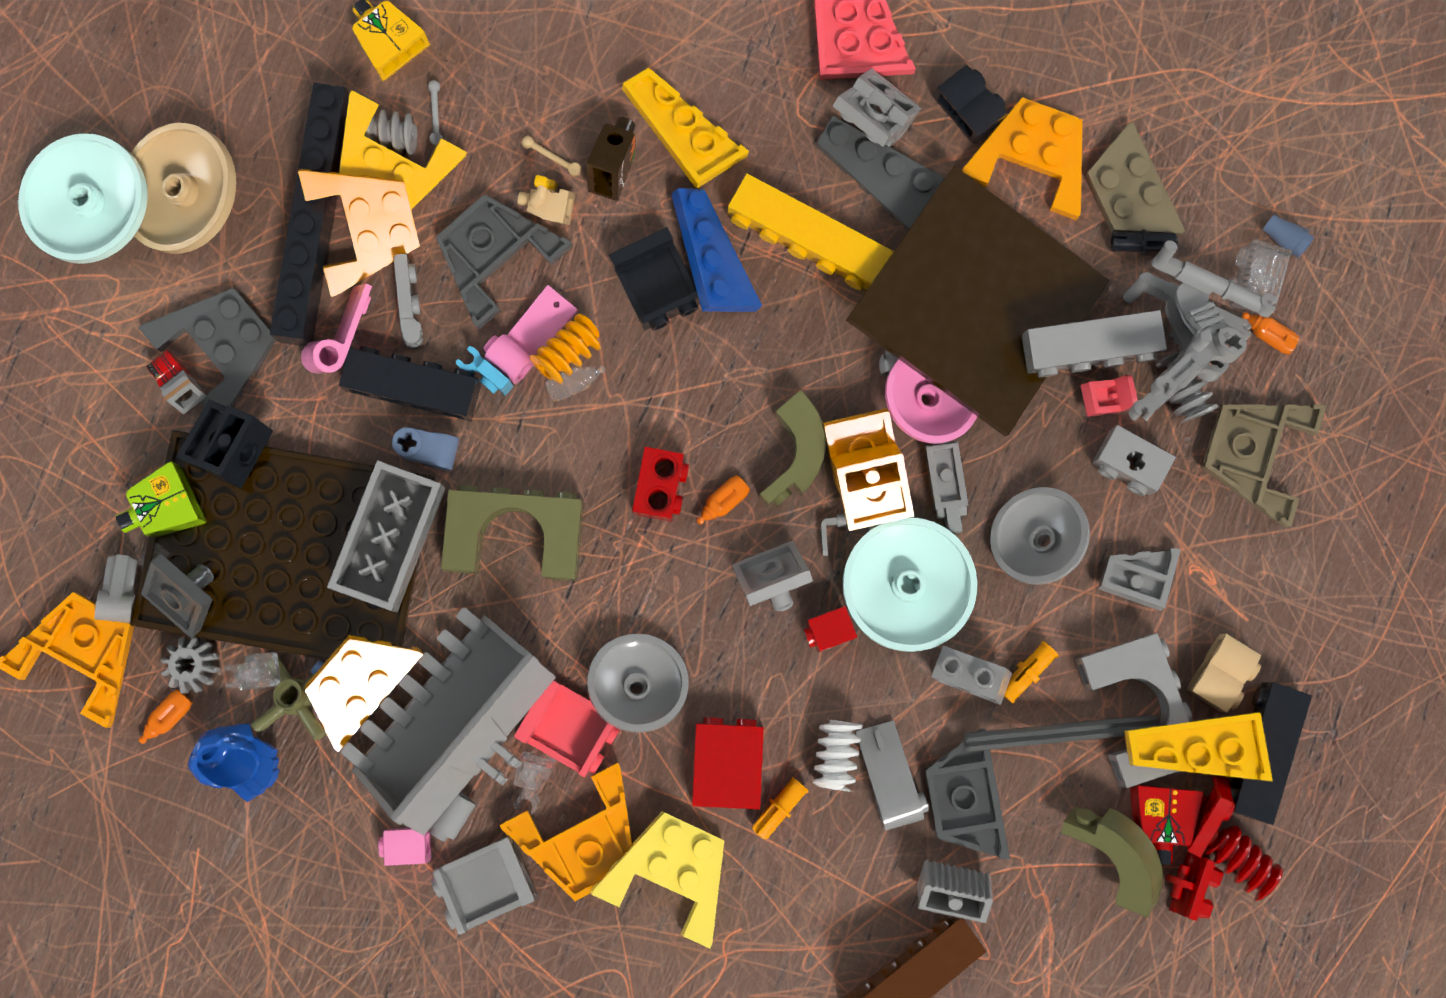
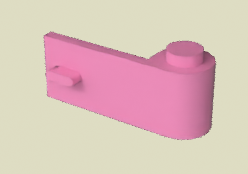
(538, 324)
(329, 355)

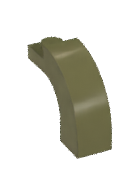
(808, 434)
(1128, 849)

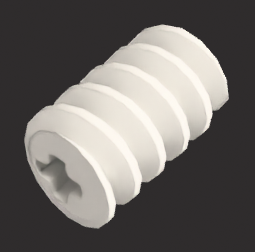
(837, 755)

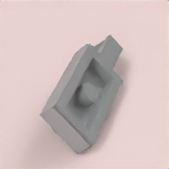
(947, 483)

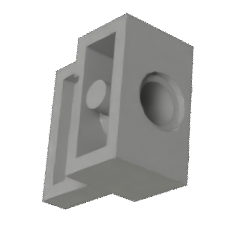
(859, 103)

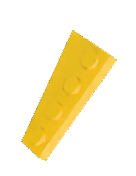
(1211, 746)

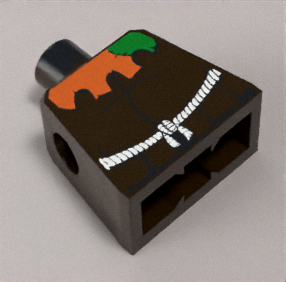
(611, 159)

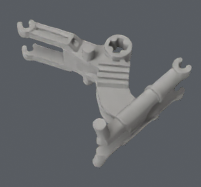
(1195, 324)

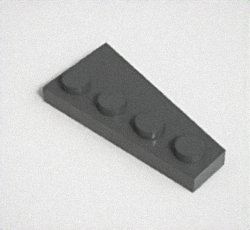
(885, 174)

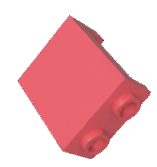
(567, 729)

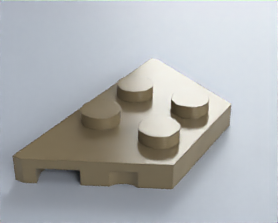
(1131, 189)

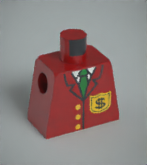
(1166, 816)

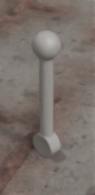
(434, 87)

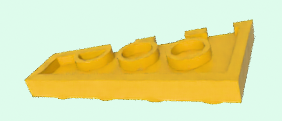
(687, 135)

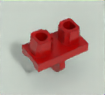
(1191, 886)

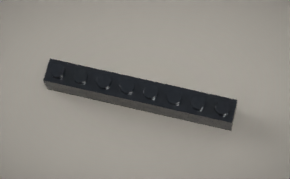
(310, 221)

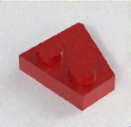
(1212, 812)

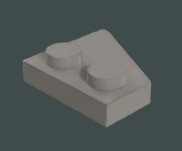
(1141, 576)

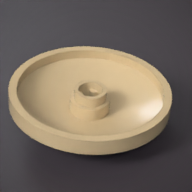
(187, 187)

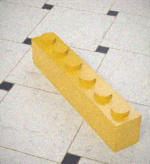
(807, 233)

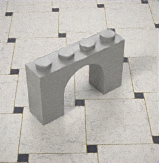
(1146, 662)

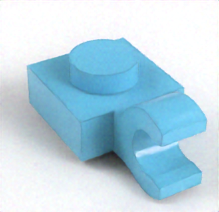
(491, 377)

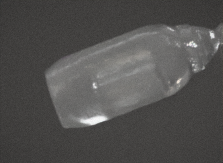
(573, 384)

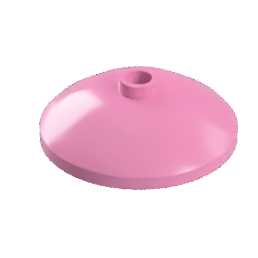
(932, 423)

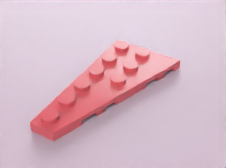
(858, 38)

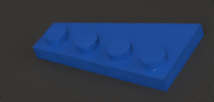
(713, 261)

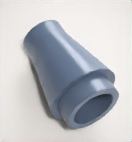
(1289, 235)

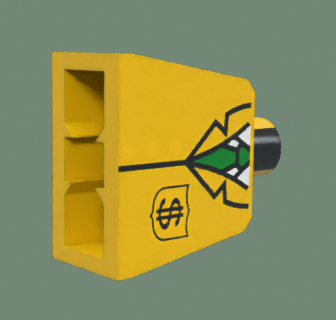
(387, 36)

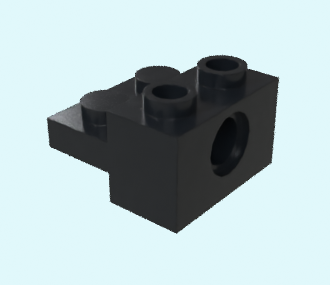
(225, 443)

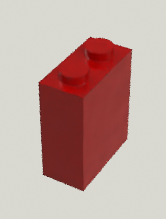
(728, 764)

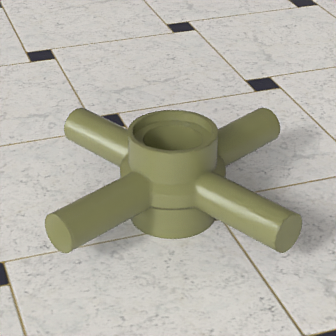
(283, 698)

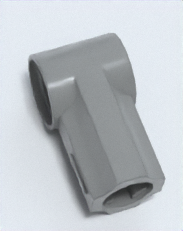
(117, 598)

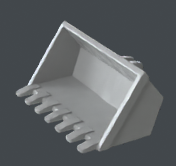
(449, 723)

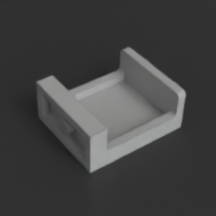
(483, 885)

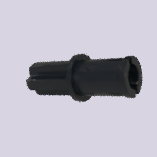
(1140, 241)

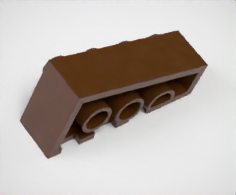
(925, 964)

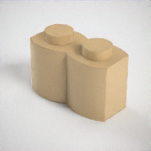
(1224, 673)

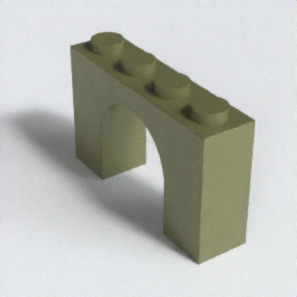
(472, 512)

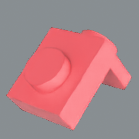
(1109, 396)

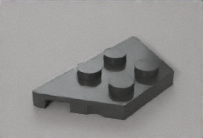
(967, 801)

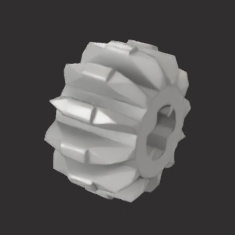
(177, 665)

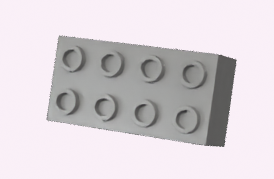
(386, 536)

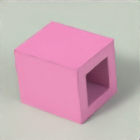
(404, 847)

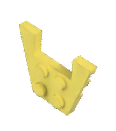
(677, 859)

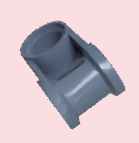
(432, 448)

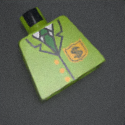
(162, 504)

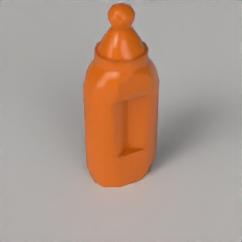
(1272, 332)
(724, 499)
(166, 715)

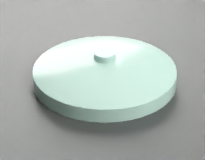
(82, 198)
(909, 584)

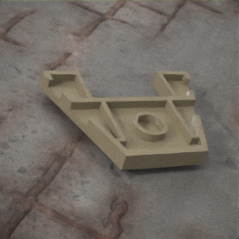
(1245, 450)

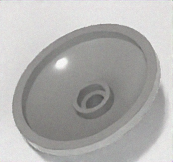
(1028, 521)
(643, 663)

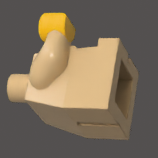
(546, 203)

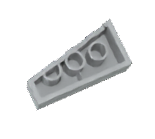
(1093, 343)

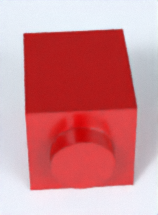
(829, 629)

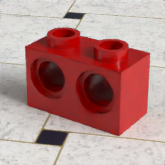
(651, 483)

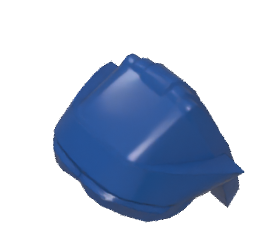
(234, 760)

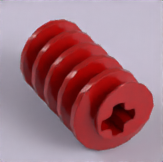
(1247, 861)

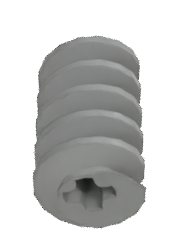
(393, 132)
(1191, 397)

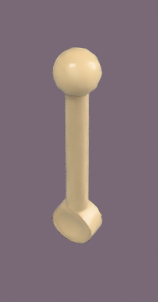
(574, 168)

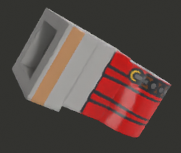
(175, 381)

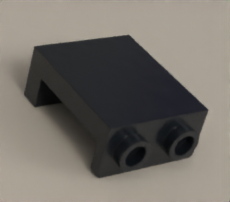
(655, 280)

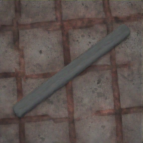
(1056, 733)

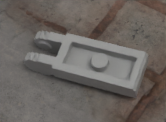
(408, 303)

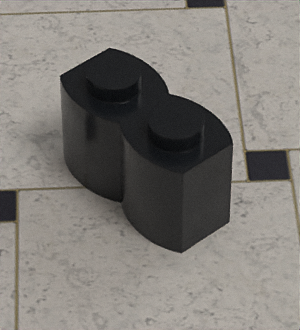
(970, 103)

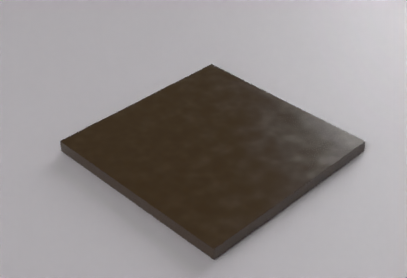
(965, 294)

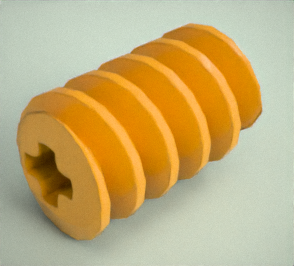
(566, 348)

